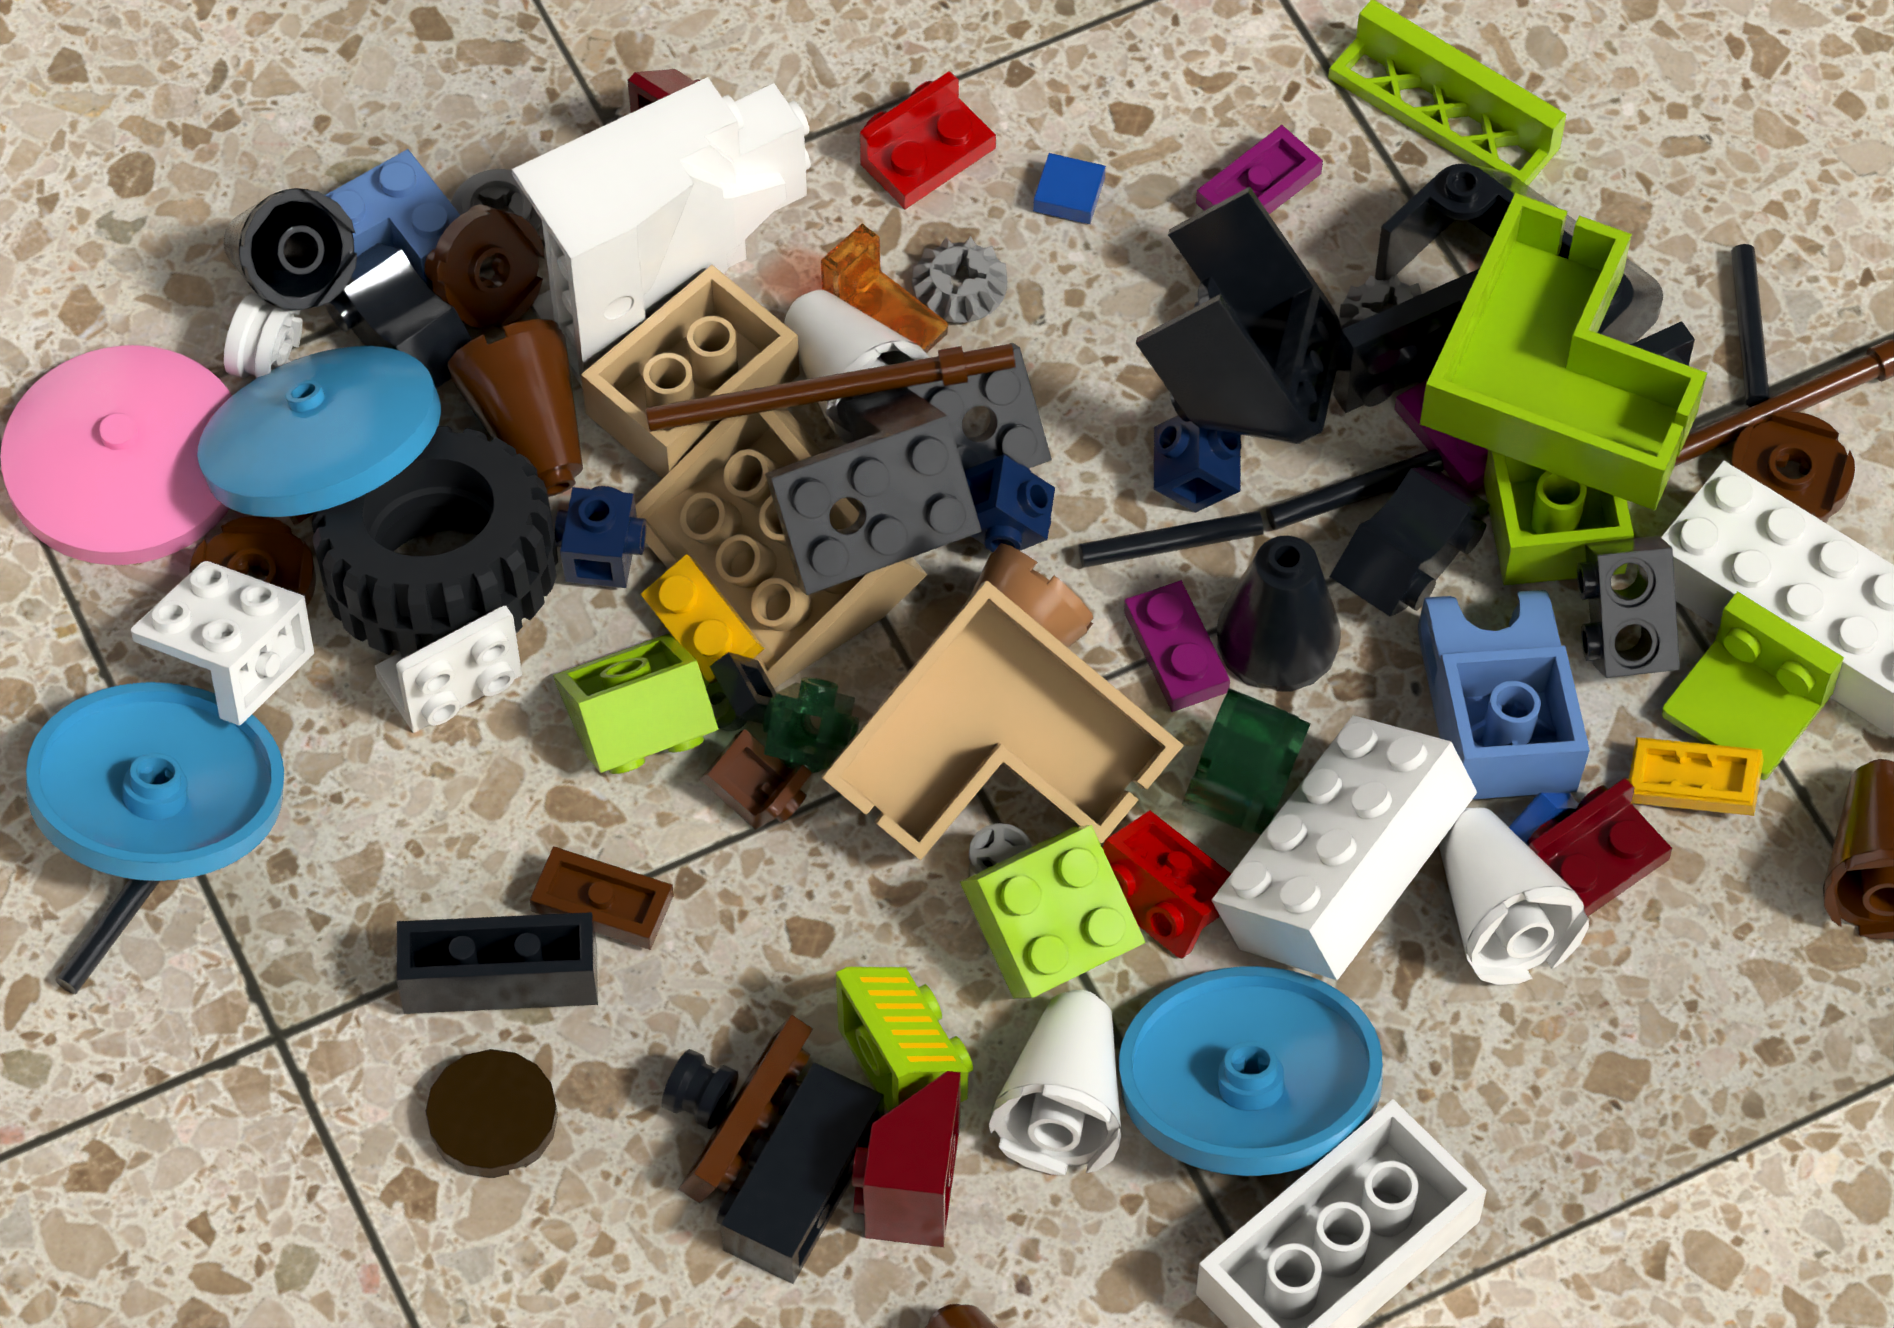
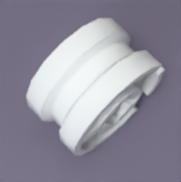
(260, 337)

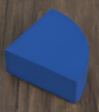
(1542, 809)

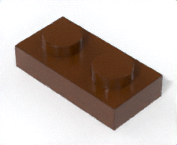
(621, 901)

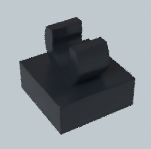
(745, 687)

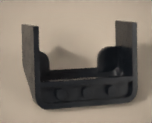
(1483, 199)
(1261, 336)

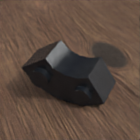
(397, 310)
(1411, 541)

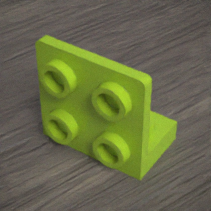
(1755, 684)

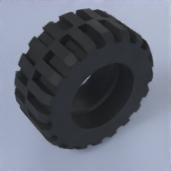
(416, 600)

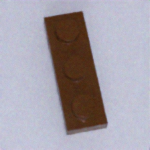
(749, 1111)

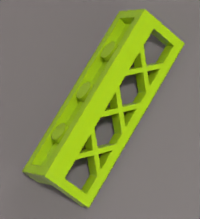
(1454, 79)

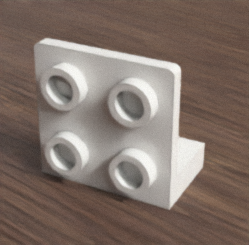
(236, 628)
(453, 670)

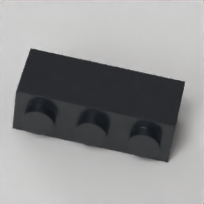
(497, 963)
(799, 1172)

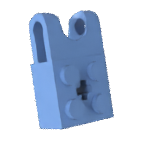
(1505, 697)

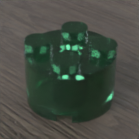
(1246, 762)

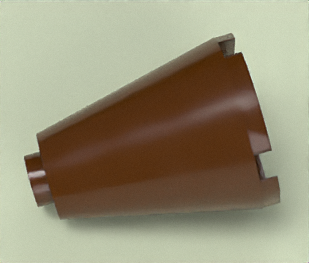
(525, 396)
(1862, 857)

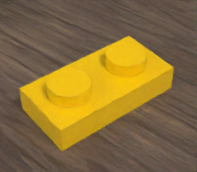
(699, 615)

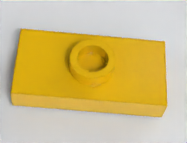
(1696, 776)

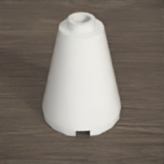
(842, 340)
(1507, 900)
(1063, 1090)

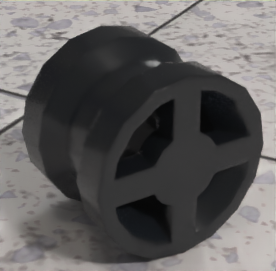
(700, 1089)

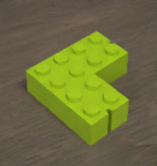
(1538, 378)

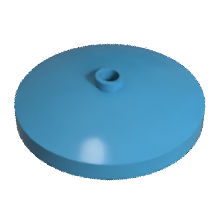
(319, 431)
(153, 782)
(1250, 1070)

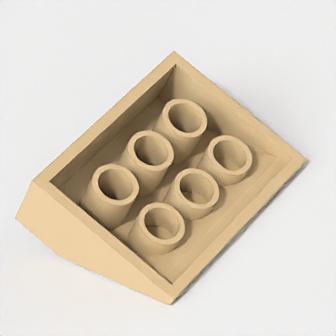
(726, 520)

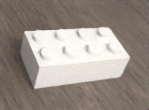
(1344, 846)
(1345, 1232)

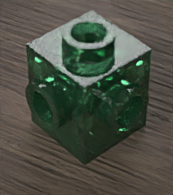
(790, 725)

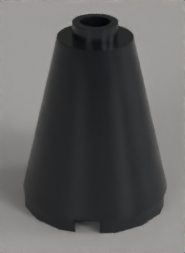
(293, 248)
(1280, 619)

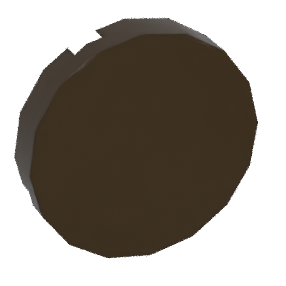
(491, 1113)

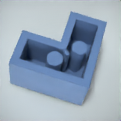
(397, 208)

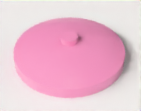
(109, 455)

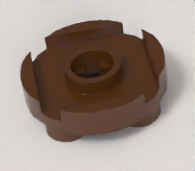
(457, 264)
(1807, 442)
(264, 544)

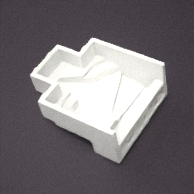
(656, 204)

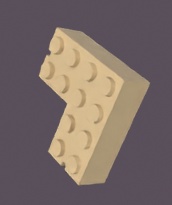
(993, 696)

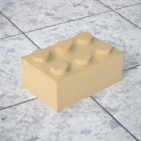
(693, 347)

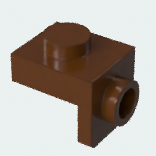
(755, 783)

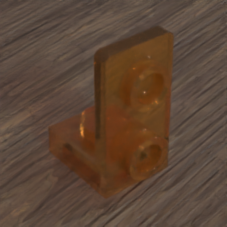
(856, 277)

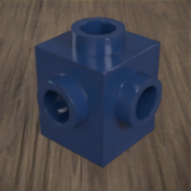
(1195, 463)
(1010, 503)
(599, 536)

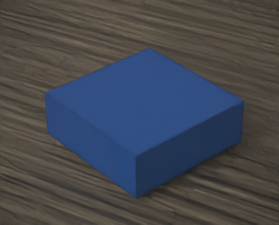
(1069, 188)

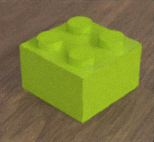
(1546, 520)
(1052, 912)

